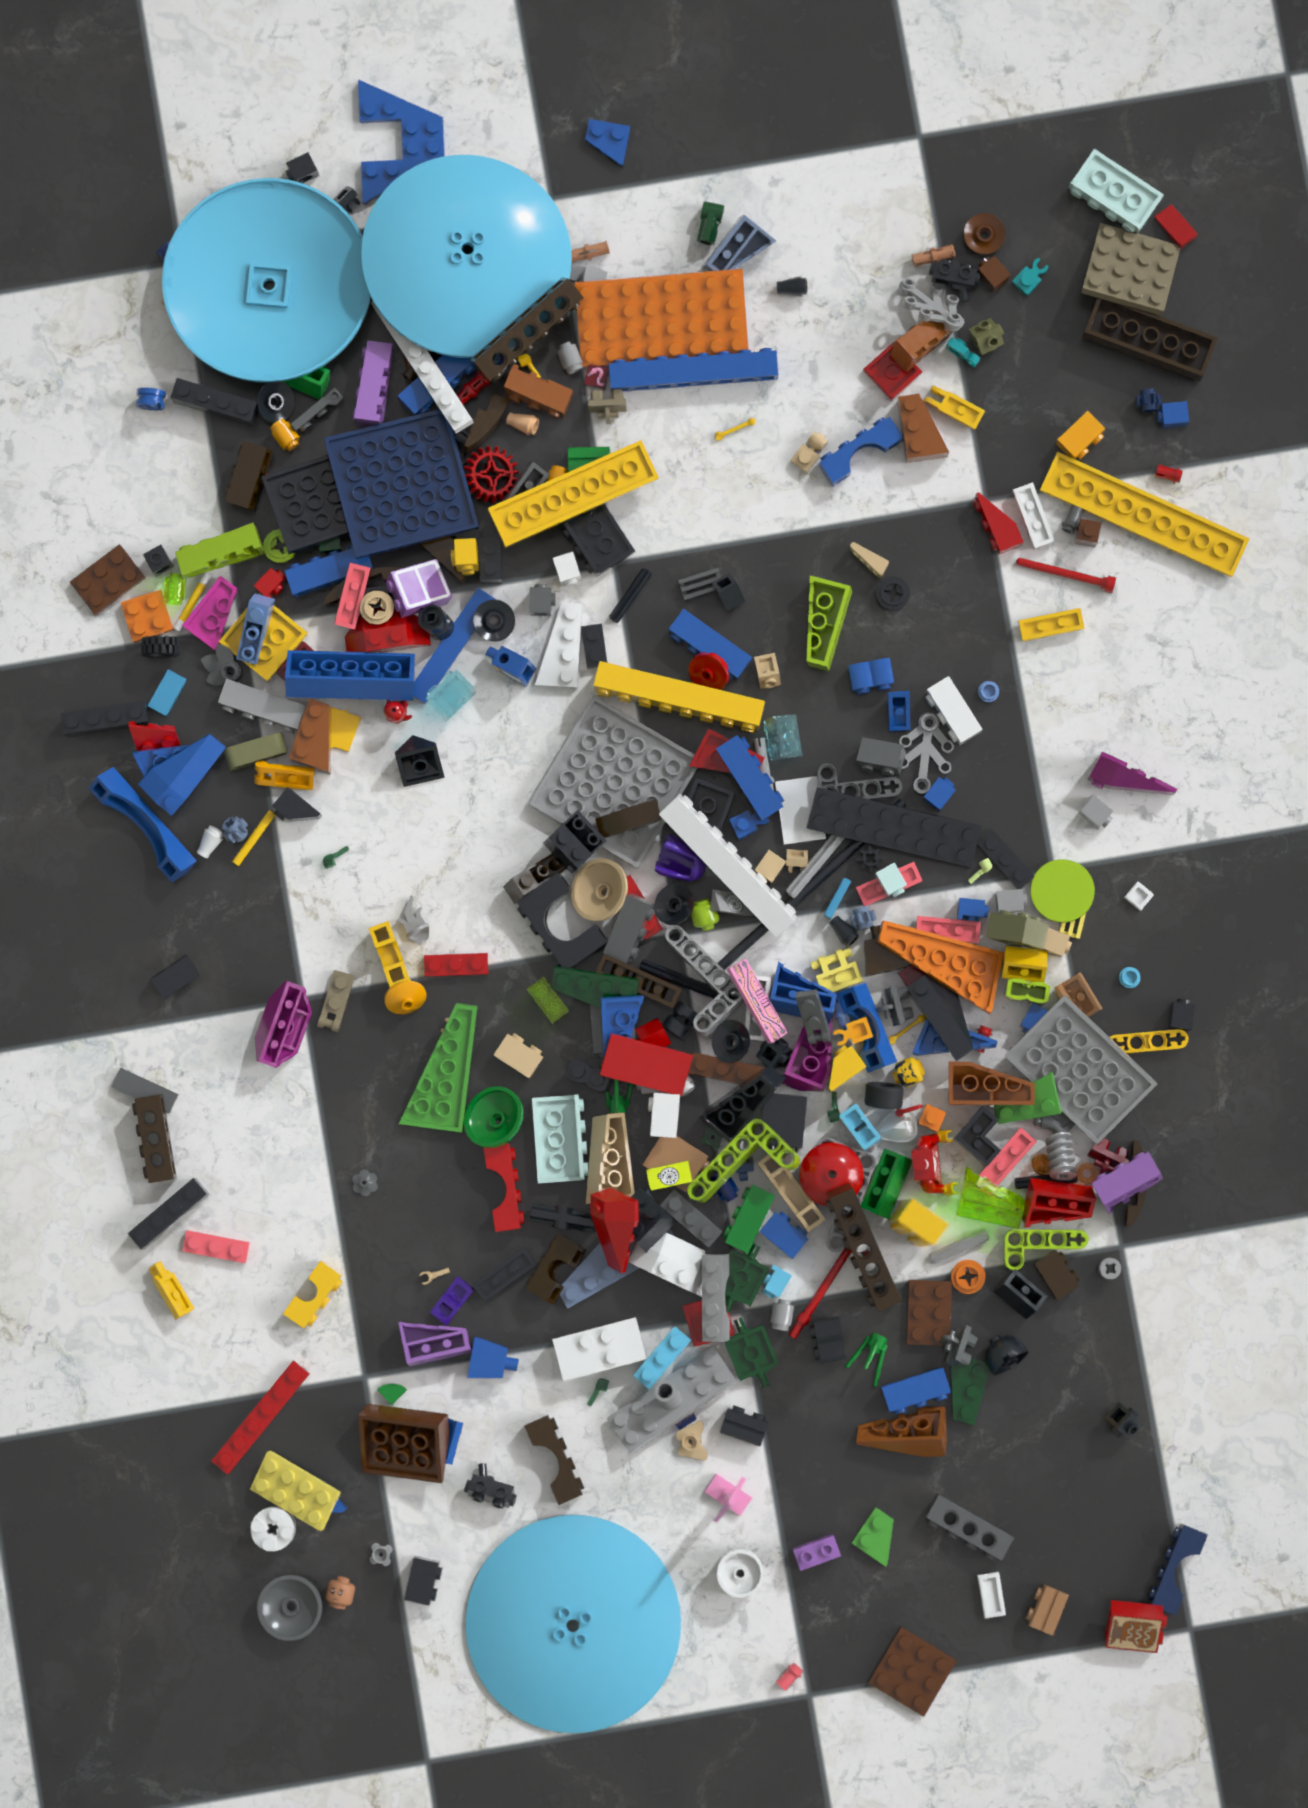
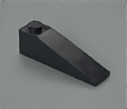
(944, 1014)

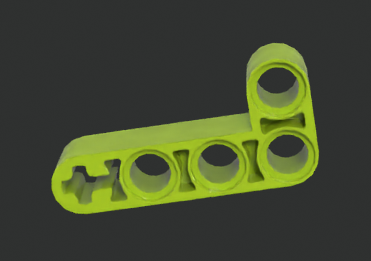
(1045, 1243)

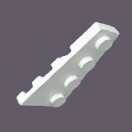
(562, 652)

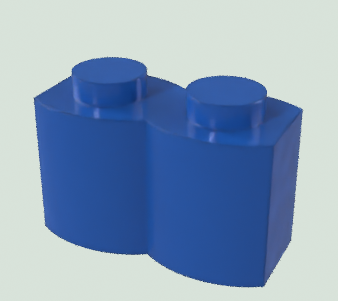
(871, 675)

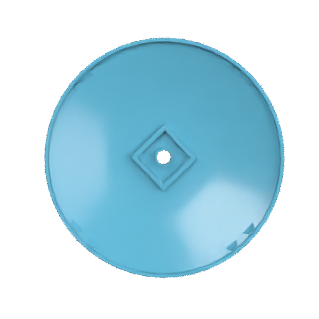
(256, 236)
(416, 259)
(583, 1573)

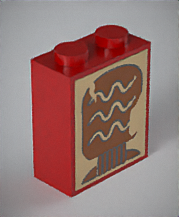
(1135, 1626)

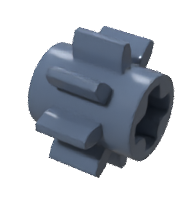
(234, 829)
(863, 918)

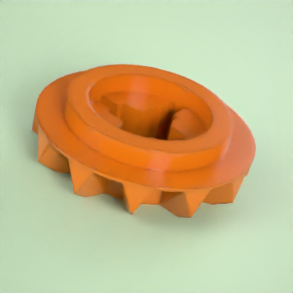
(976, 1282)

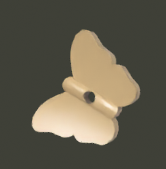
(692, 1433)

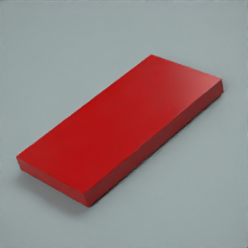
(646, 1064)

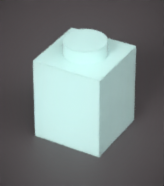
(891, 880)

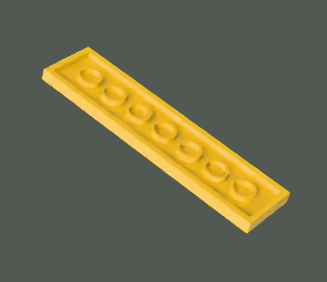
(573, 493)

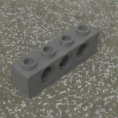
(1001, 1539)

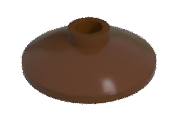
(987, 224)

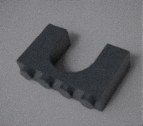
(536, 908)

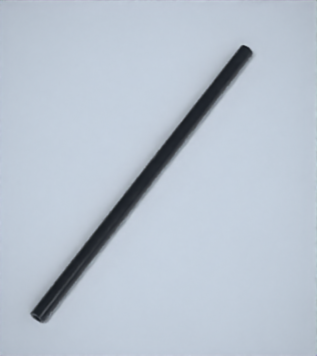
(815, 881)

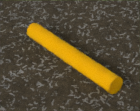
(253, 838)

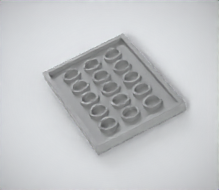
(1091, 1072)

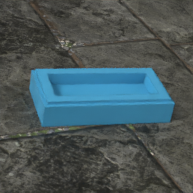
(167, 693)
(837, 898)

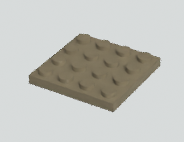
(1131, 269)

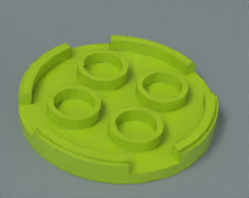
(1062, 891)

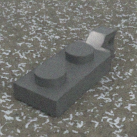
(317, 410)

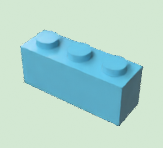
(662, 1357)

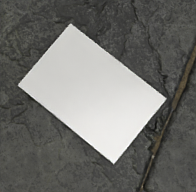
(796, 810)

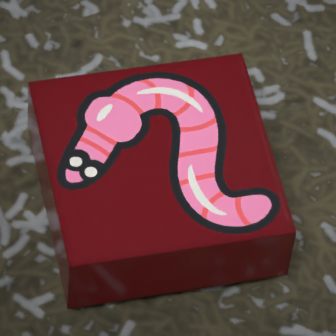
(596, 376)

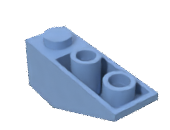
(255, 628)

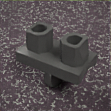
(892, 1006)
(955, 1346)

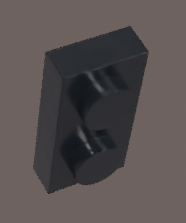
(594, 645)

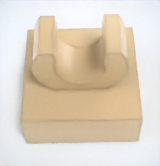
(796, 858)

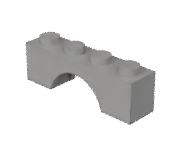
(714, 1315)

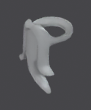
(415, 927)

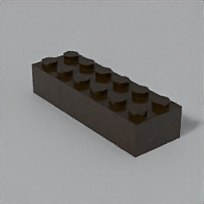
(1150, 338)

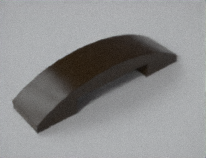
(335, 595)
(1133, 1211)

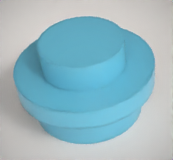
(1129, 977)

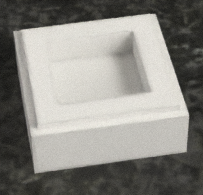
(1138, 896)

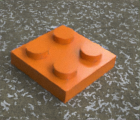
(147, 616)

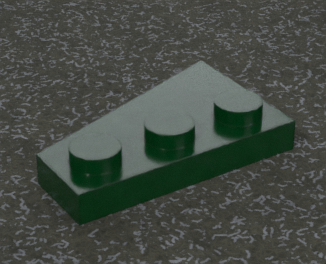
(968, 1389)

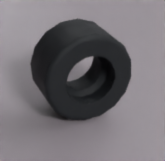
(884, 1095)

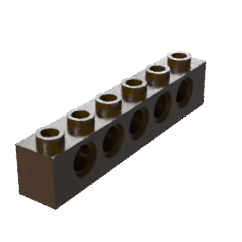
(515, 330)
(888, 1294)

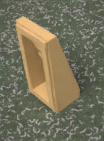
(871, 560)

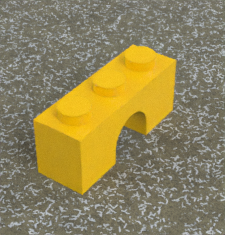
(389, 953)
(303, 1311)

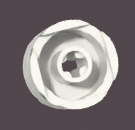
(269, 1540)

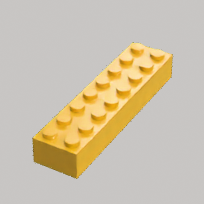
(678, 696)
(918, 1223)

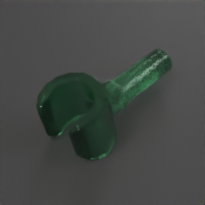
(329, 861)
(833, 1115)
(602, 1384)

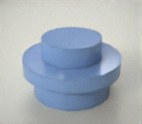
(988, 691)

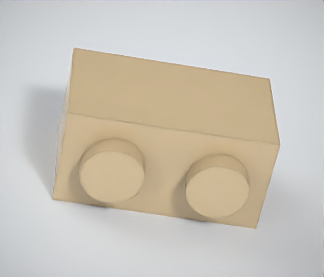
(518, 1055)

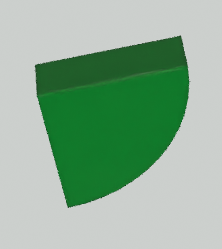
(392, 1392)

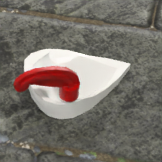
(899, 1125)

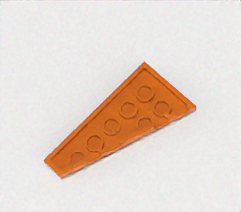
(958, 965)

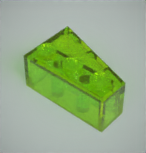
(988, 1202)

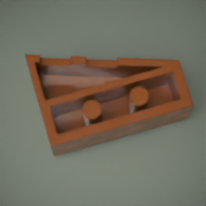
(918, 343)
(919, 431)
(313, 738)

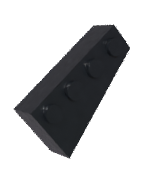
(739, 1106)

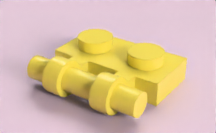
(840, 977)

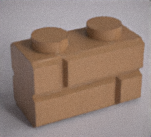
(1047, 1609)

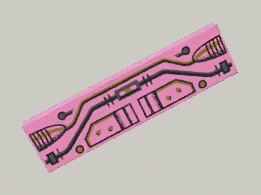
(757, 1001)

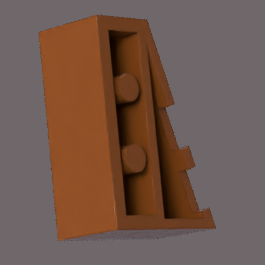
(537, 392)

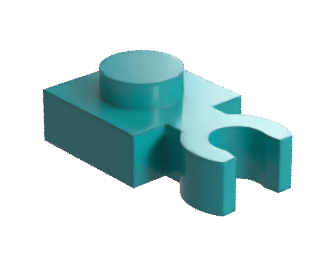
(1028, 279)
(959, 348)

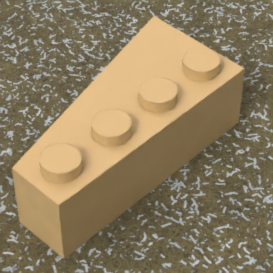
(609, 1156)

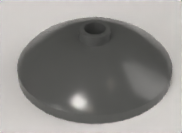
(274, 1610)

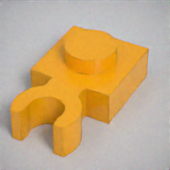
(857, 1031)

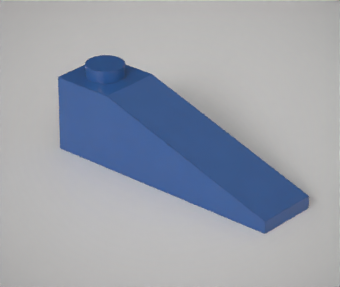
(177, 777)

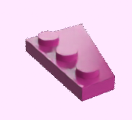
(212, 612)

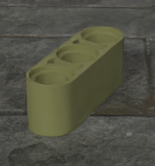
(255, 750)

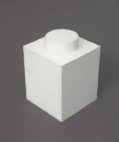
(567, 569)

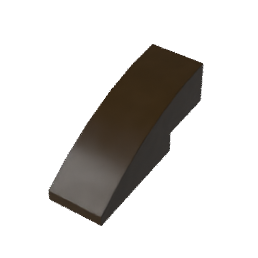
(486, 422)
(629, 819)

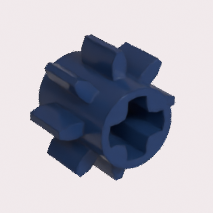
(1148, 400)

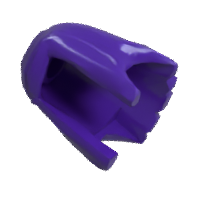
(679, 861)

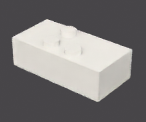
(599, 1349)

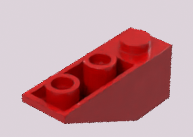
(1001, 528)

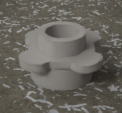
(385, 1559)

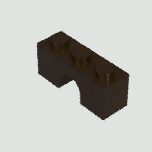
(543, 1281)

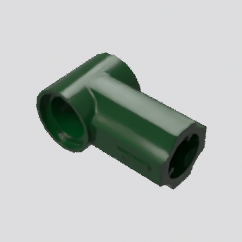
(710, 218)

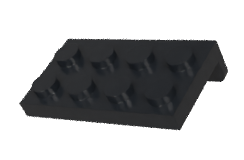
(598, 539)

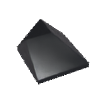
(418, 761)

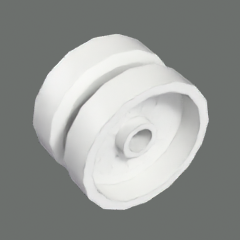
(740, 1559)

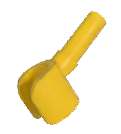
(524, 360)

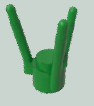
(616, 1102)
(876, 1344)

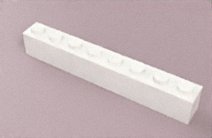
(728, 865)

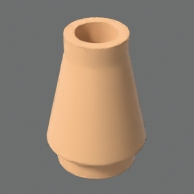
(525, 423)

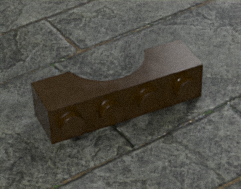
(543, 1434)

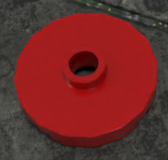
(712, 664)

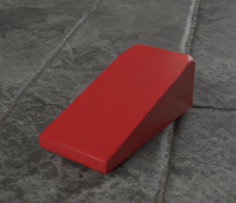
(1176, 226)

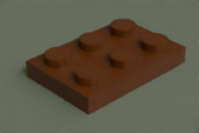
(107, 580)
(928, 1311)

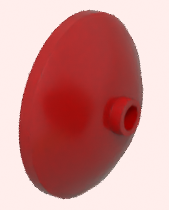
(820, 1161)

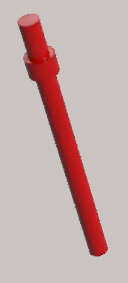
(804, 1318)

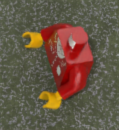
(927, 1164)

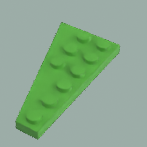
(443, 1087)

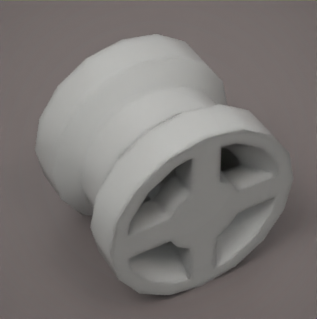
(1106, 1266)

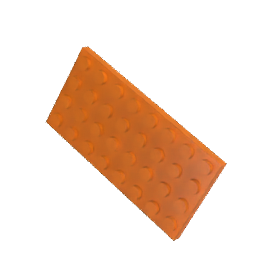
(661, 316)

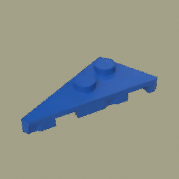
(930, 1043)

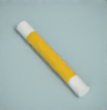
(192, 602)

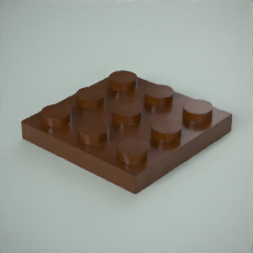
(912, 1671)

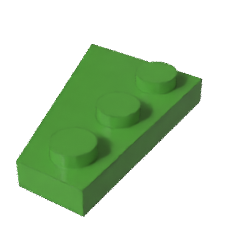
(1046, 1103)

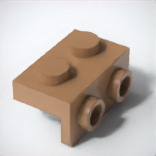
(1079, 993)

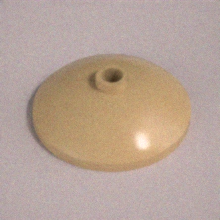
(590, 889)

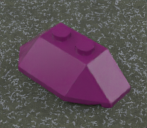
(282, 1025)

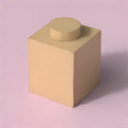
(770, 866)
(1057, 943)

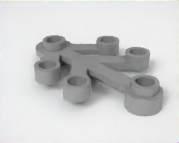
(950, 318)
(926, 749)

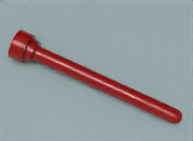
(1106, 583)

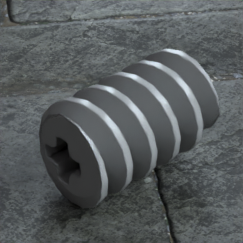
(1059, 1156)

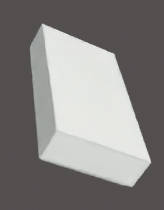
(991, 1595)

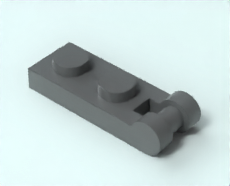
(813, 1016)

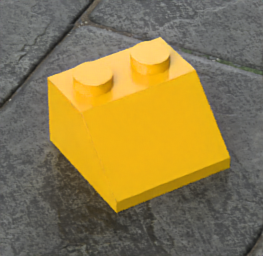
(844, 1066)

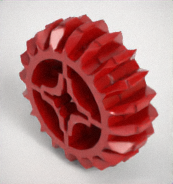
(490, 466)

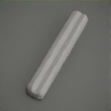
(958, 1246)

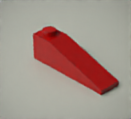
(614, 1221)

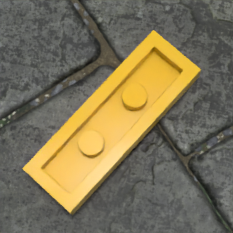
(1051, 624)

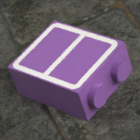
(418, 587)

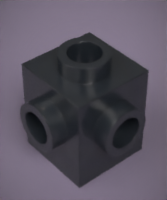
(775, 1053)
(1123, 1421)

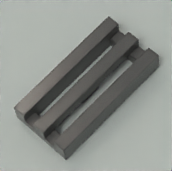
(696, 577)

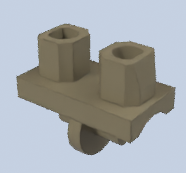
(607, 407)

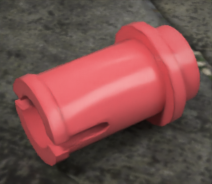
(789, 1676)

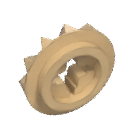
(373, 598)

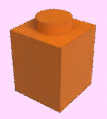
(931, 1118)

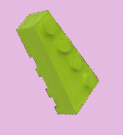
(219, 551)
(825, 619)

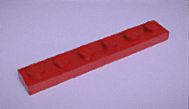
(260, 1417)

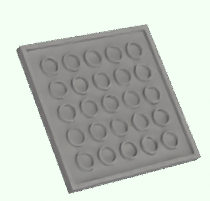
(610, 767)

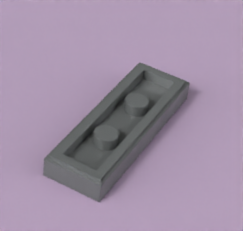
(141, 1087)

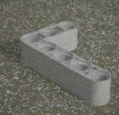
(708, 976)
(867, 1176)

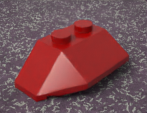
(387, 637)

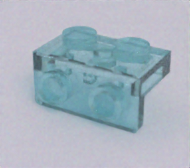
(782, 737)

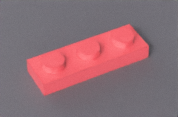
(352, 595)
(873, 892)
(956, 929)
(1008, 1157)
(216, 1246)

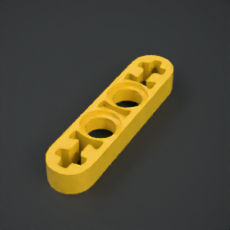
(1146, 1040)

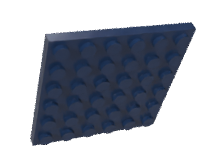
(401, 483)

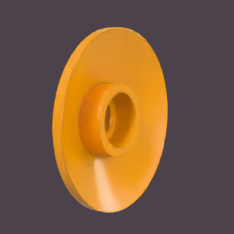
(405, 997)

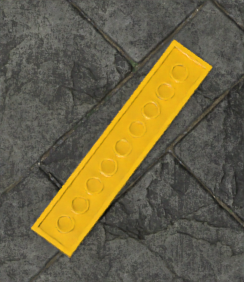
(1144, 514)

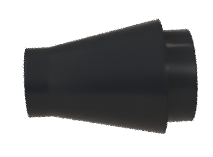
(795, 286)
(844, 931)

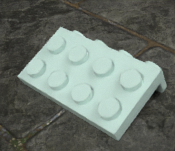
(1115, 192)
(559, 1138)

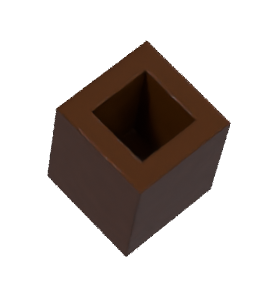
(993, 273)
(1087, 533)

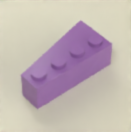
(374, 384)

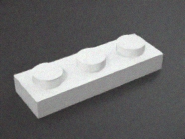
(1033, 516)

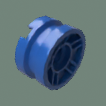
(150, 399)

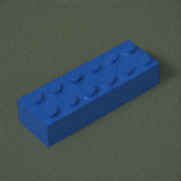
(350, 675)

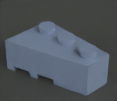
(738, 246)

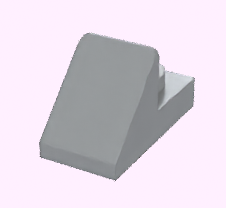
(586, 273)

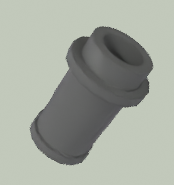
(1072, 519)

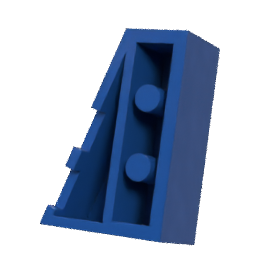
(784, 991)

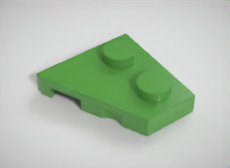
(875, 1536)

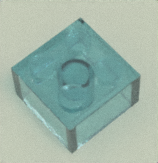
(450, 694)

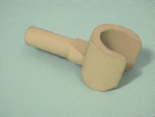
(434, 1274)

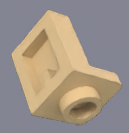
(767, 671)

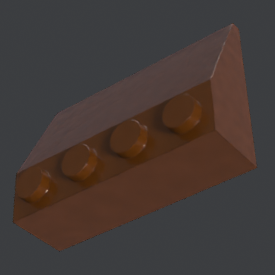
(403, 1442)

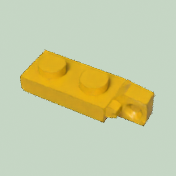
(170, 1290)

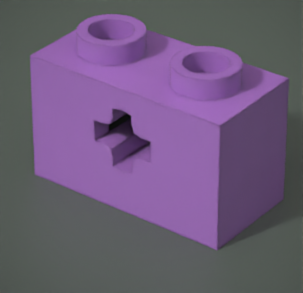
(816, 1552)

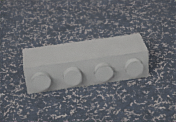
(262, 705)

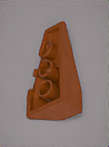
(984, 1086)

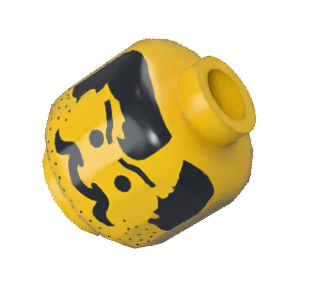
(909, 1072)

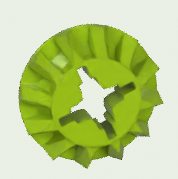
(270, 543)

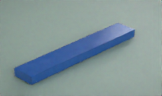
(449, 648)

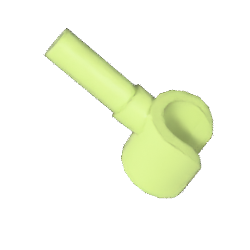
(985, 865)

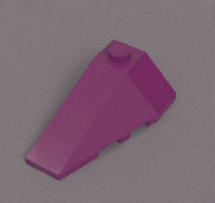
(1114, 774)
(809, 1064)

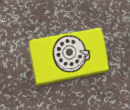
(669, 1175)

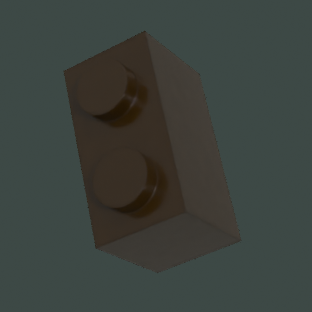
(1056, 1274)

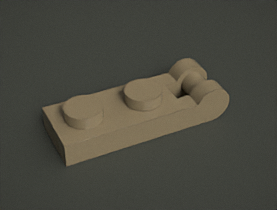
(336, 1000)

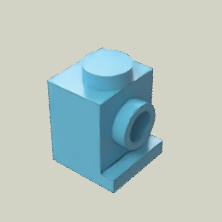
(776, 1282)

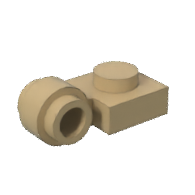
(806, 456)

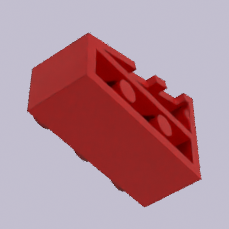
(1056, 1201)

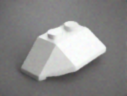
(672, 1261)

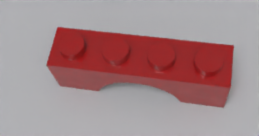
(507, 1214)

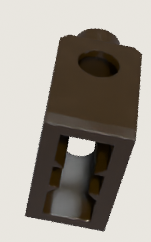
(879, 958)

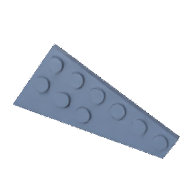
(593, 1275)

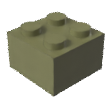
(1017, 929)

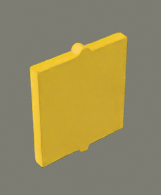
(343, 728)

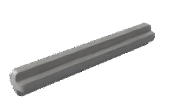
(814, 865)

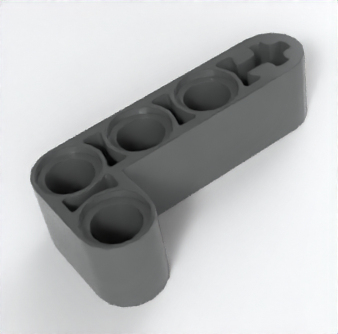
(859, 786)

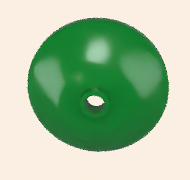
(485, 1113)

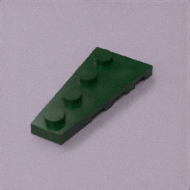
(592, 986)

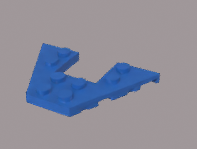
(420, 137)

